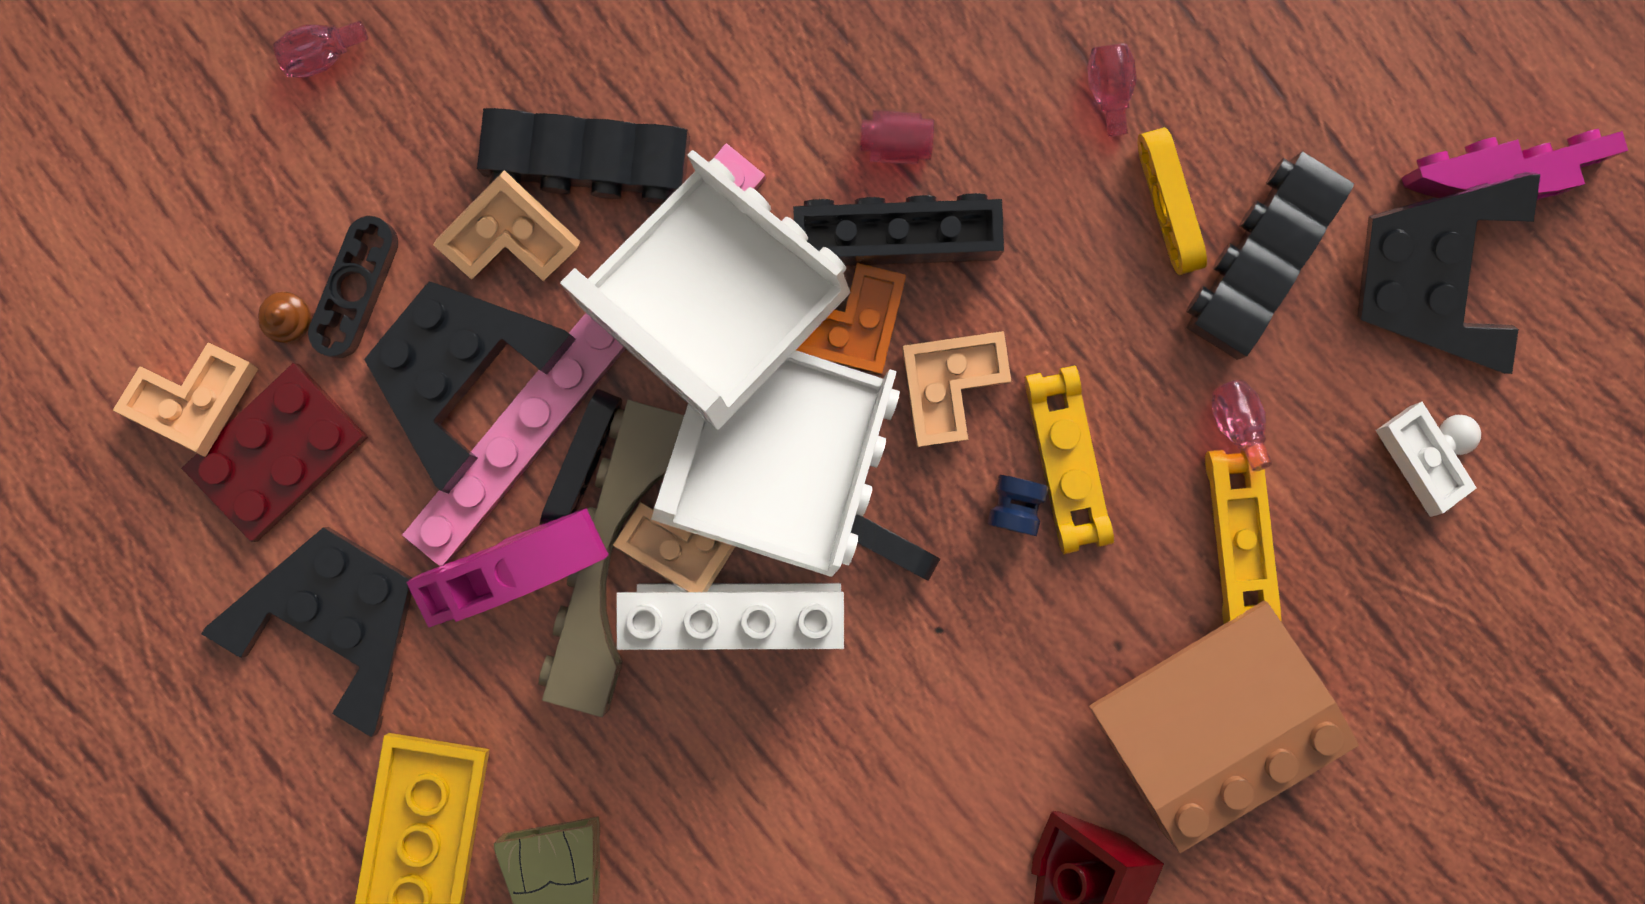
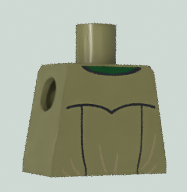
(552, 863)

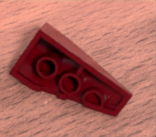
(1091, 865)

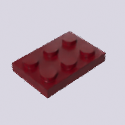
(275, 452)

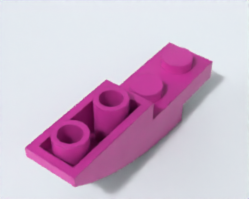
(1492, 163)
(508, 569)

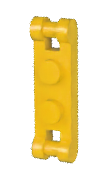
(1068, 459)
(1242, 533)

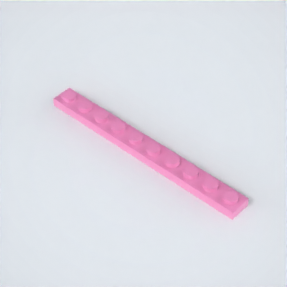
(530, 423)

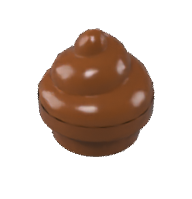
(284, 317)

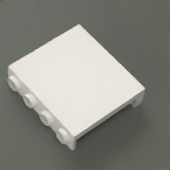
(713, 291)
(784, 465)
(731, 617)

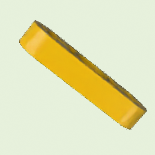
(1172, 201)

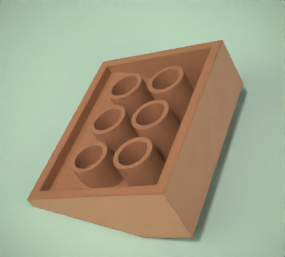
(1223, 726)

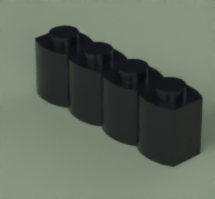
(584, 153)
(1269, 255)

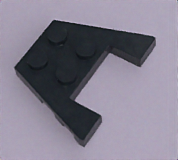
(1422, 266)
(436, 358)
(340, 600)

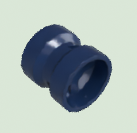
(1014, 516)

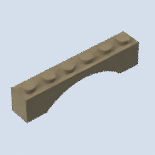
(586, 657)

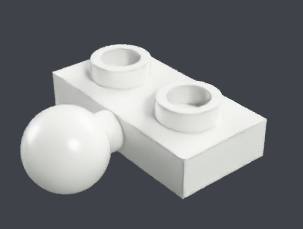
(1429, 455)

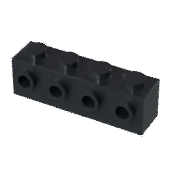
(905, 231)

